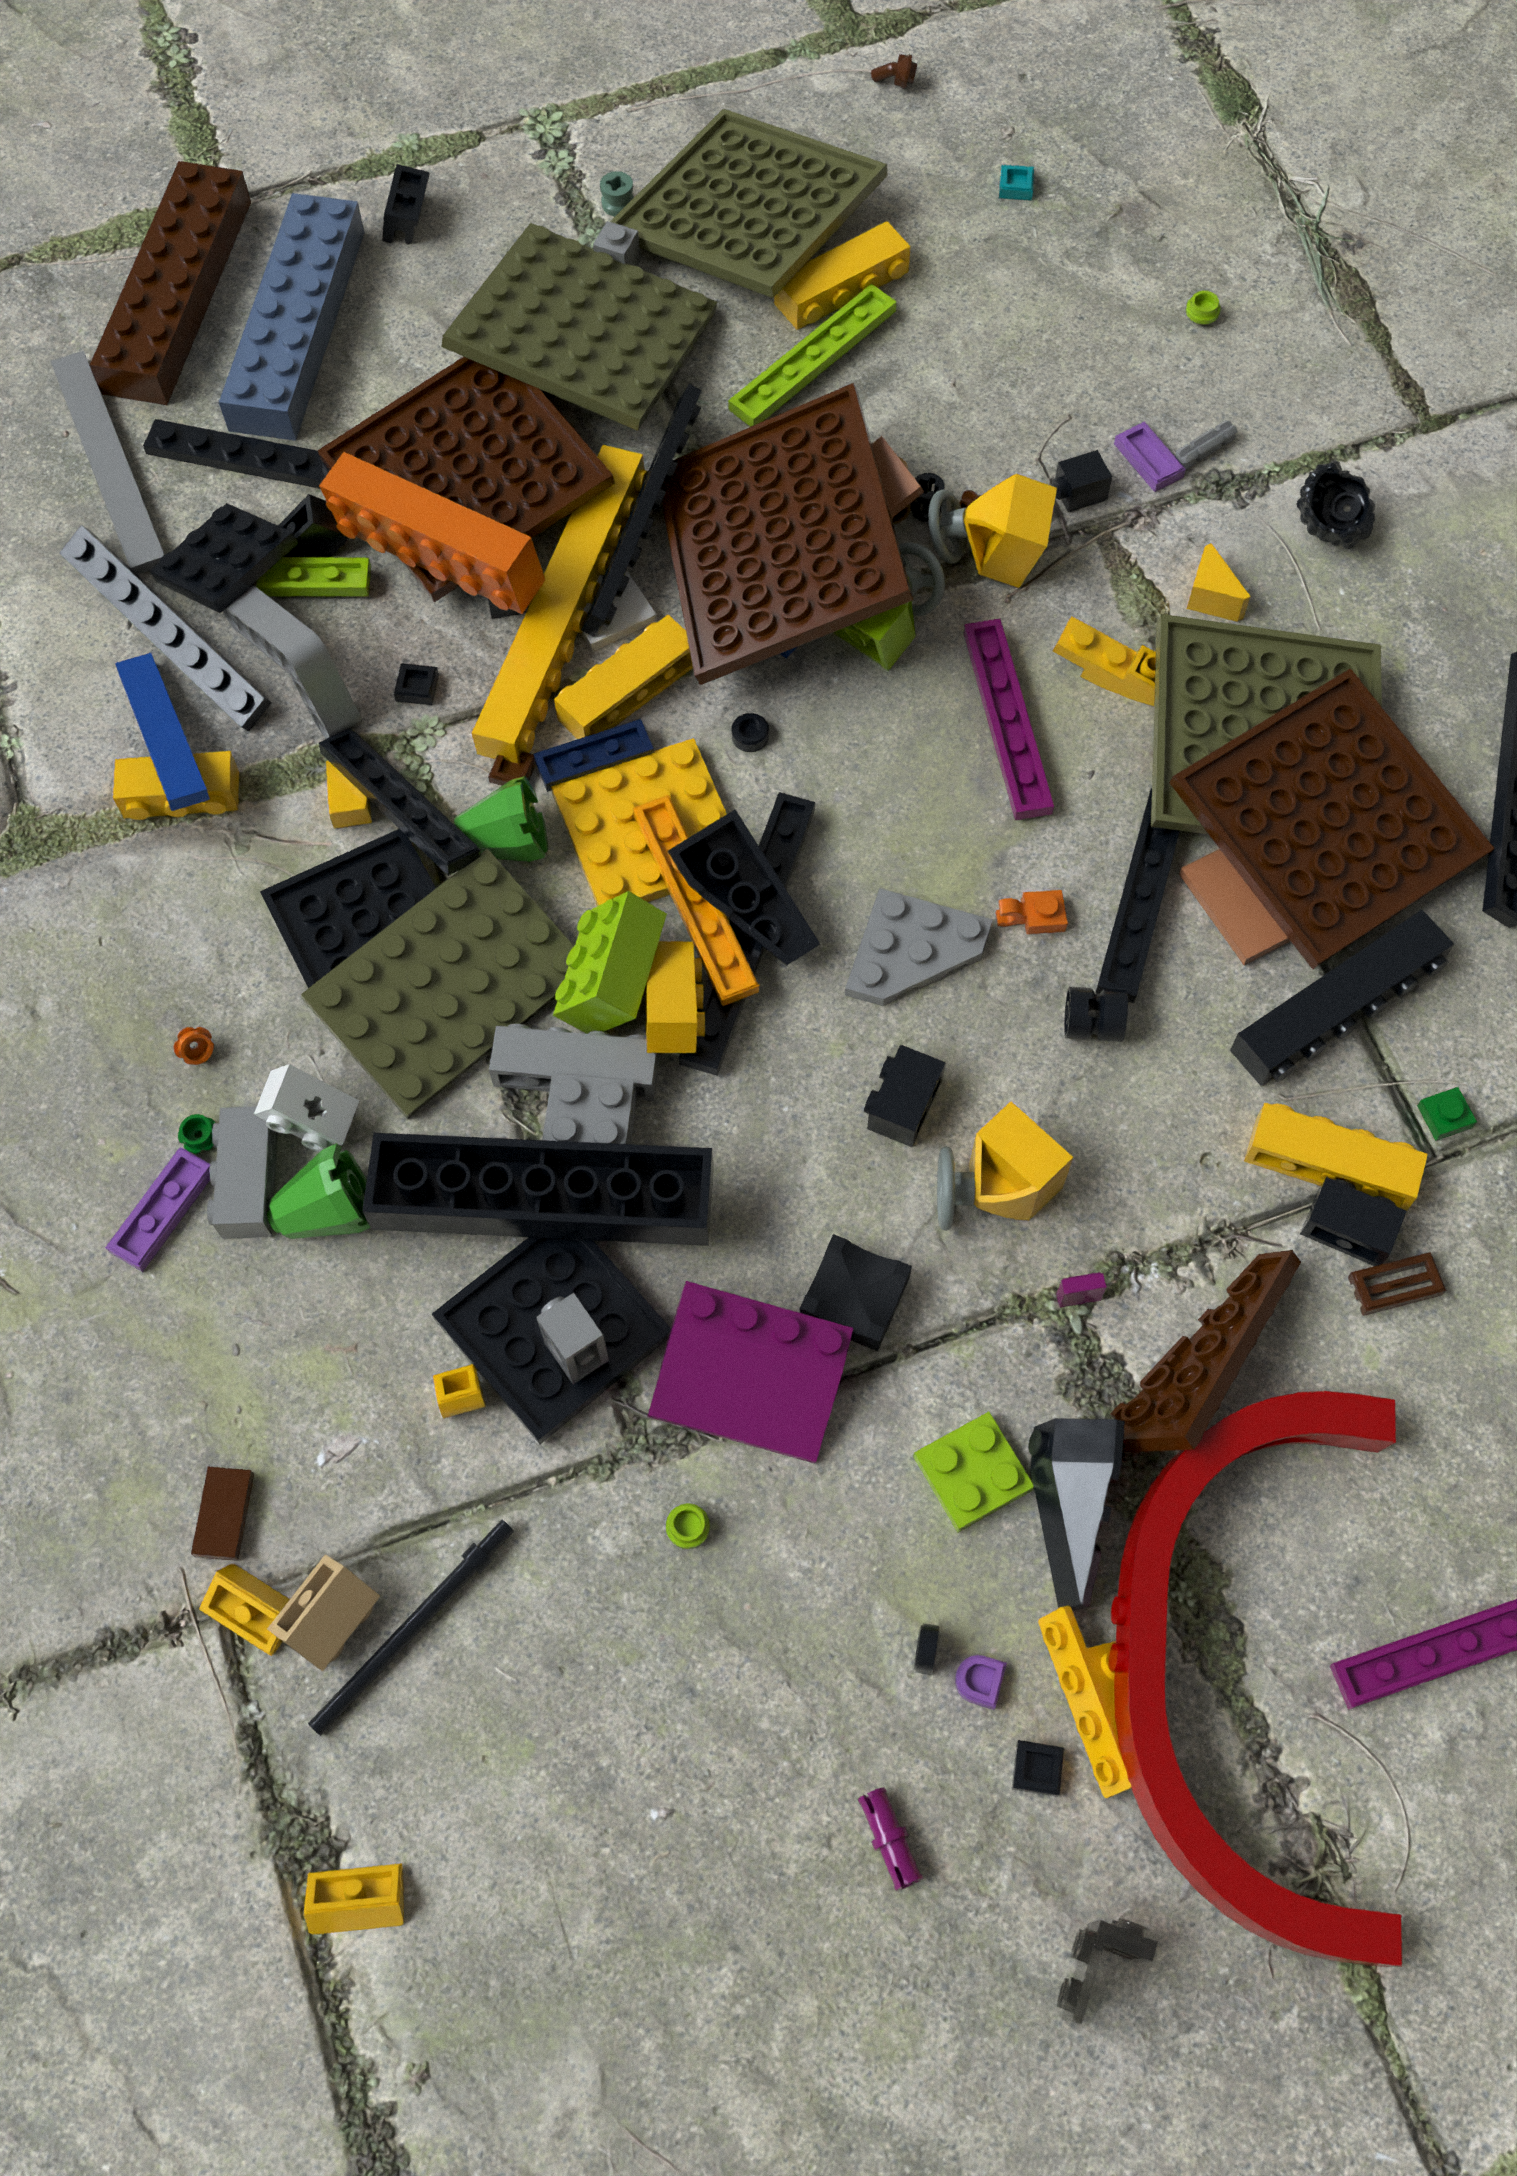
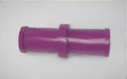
(890, 1839)

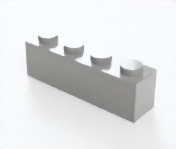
(529, 1057)

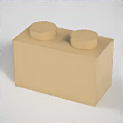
(324, 1612)

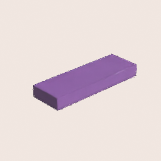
(160, 1209)

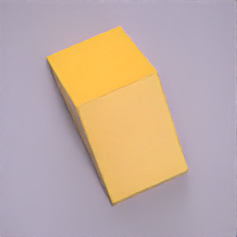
(1217, 588)

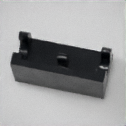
(404, 202)

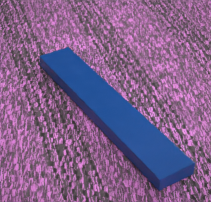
(162, 732)

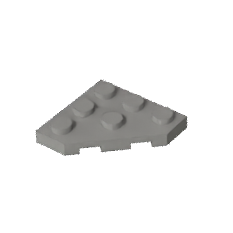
(912, 946)

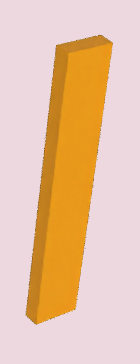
(704, 923)

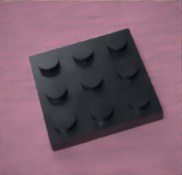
(223, 557)

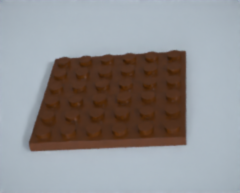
(481, 446)
(1331, 817)

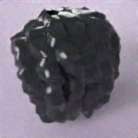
(1323, 504)

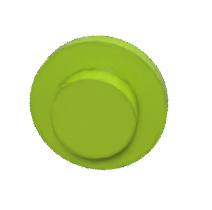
(1203, 307)
(687, 1526)

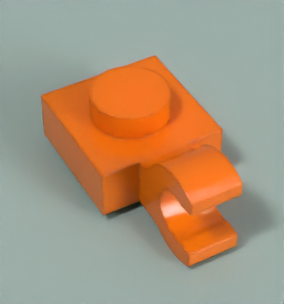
(1037, 910)

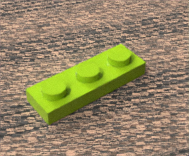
(317, 577)

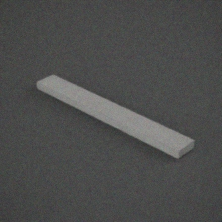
(108, 462)

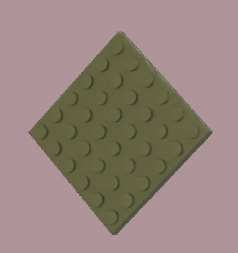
(750, 201)
(581, 325)
(1224, 681)

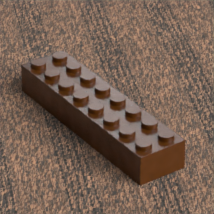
(171, 283)

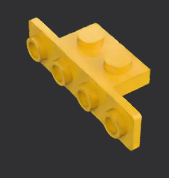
(1090, 1695)

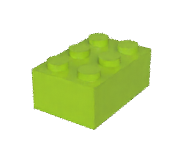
(609, 964)

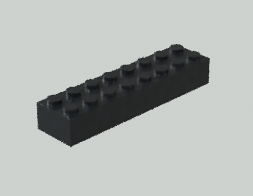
(539, 1189)

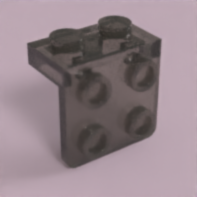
(1119, 1938)

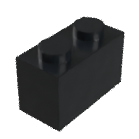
(905, 1095)
(1353, 1221)

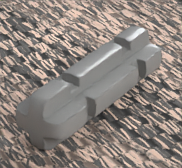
(1206, 444)

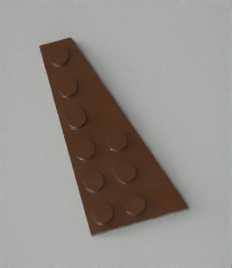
(1198, 1371)

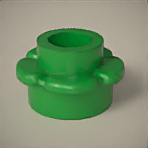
(188, 1130)

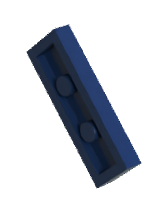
(593, 753)

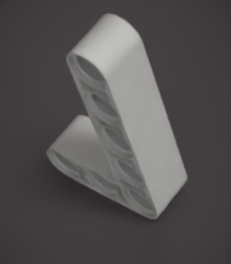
(300, 654)

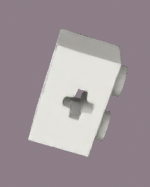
(293, 1096)

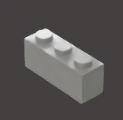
(242, 1174)

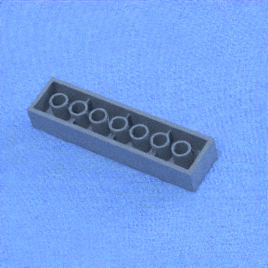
(292, 317)

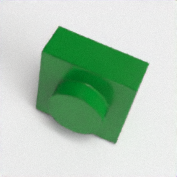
(1447, 1113)

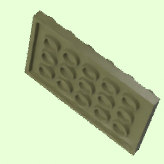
(440, 979)

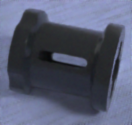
(925, 481)

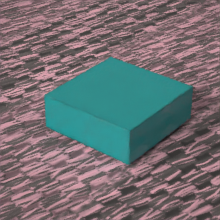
(1016, 182)

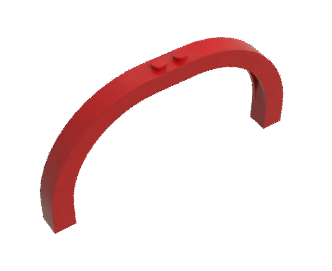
(1139, 1679)

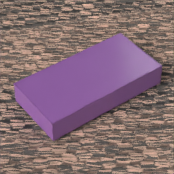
(1149, 456)

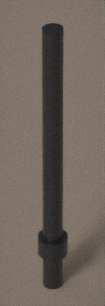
(474, 1560)

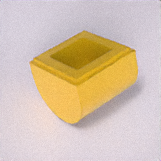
(459, 1391)

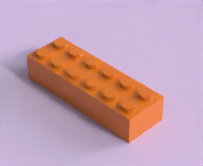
(433, 533)

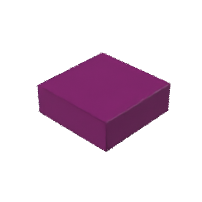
(1081, 1289)

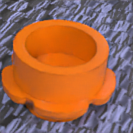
(201, 1052)

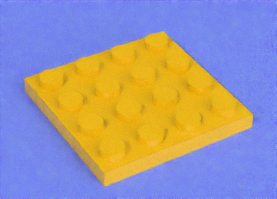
(602, 822)

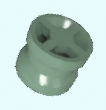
(616, 191)

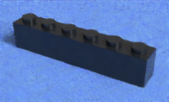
(1342, 998)

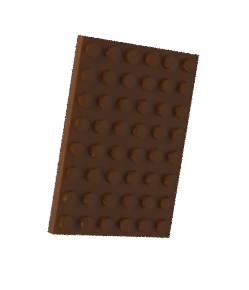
(781, 535)

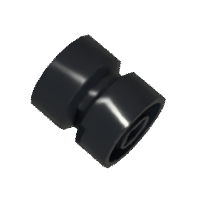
(1109, 1018)

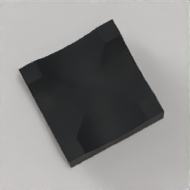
(857, 1291)

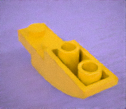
(1109, 661)

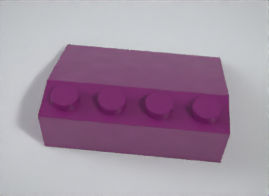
(750, 1372)

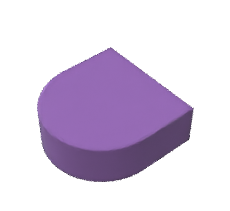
(980, 1680)

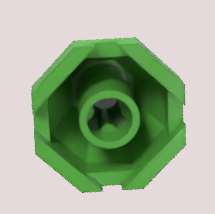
(507, 823)
(321, 1198)

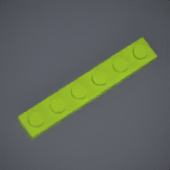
(812, 356)

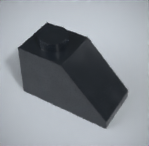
(313, 529)

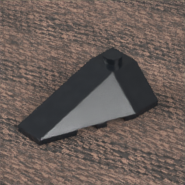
(739, 881)
(1070, 1482)

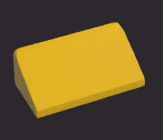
(244, 1606)
(354, 1899)

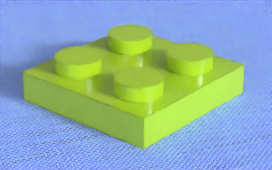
(973, 1471)

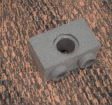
(572, 1337)

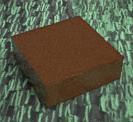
(505, 770)

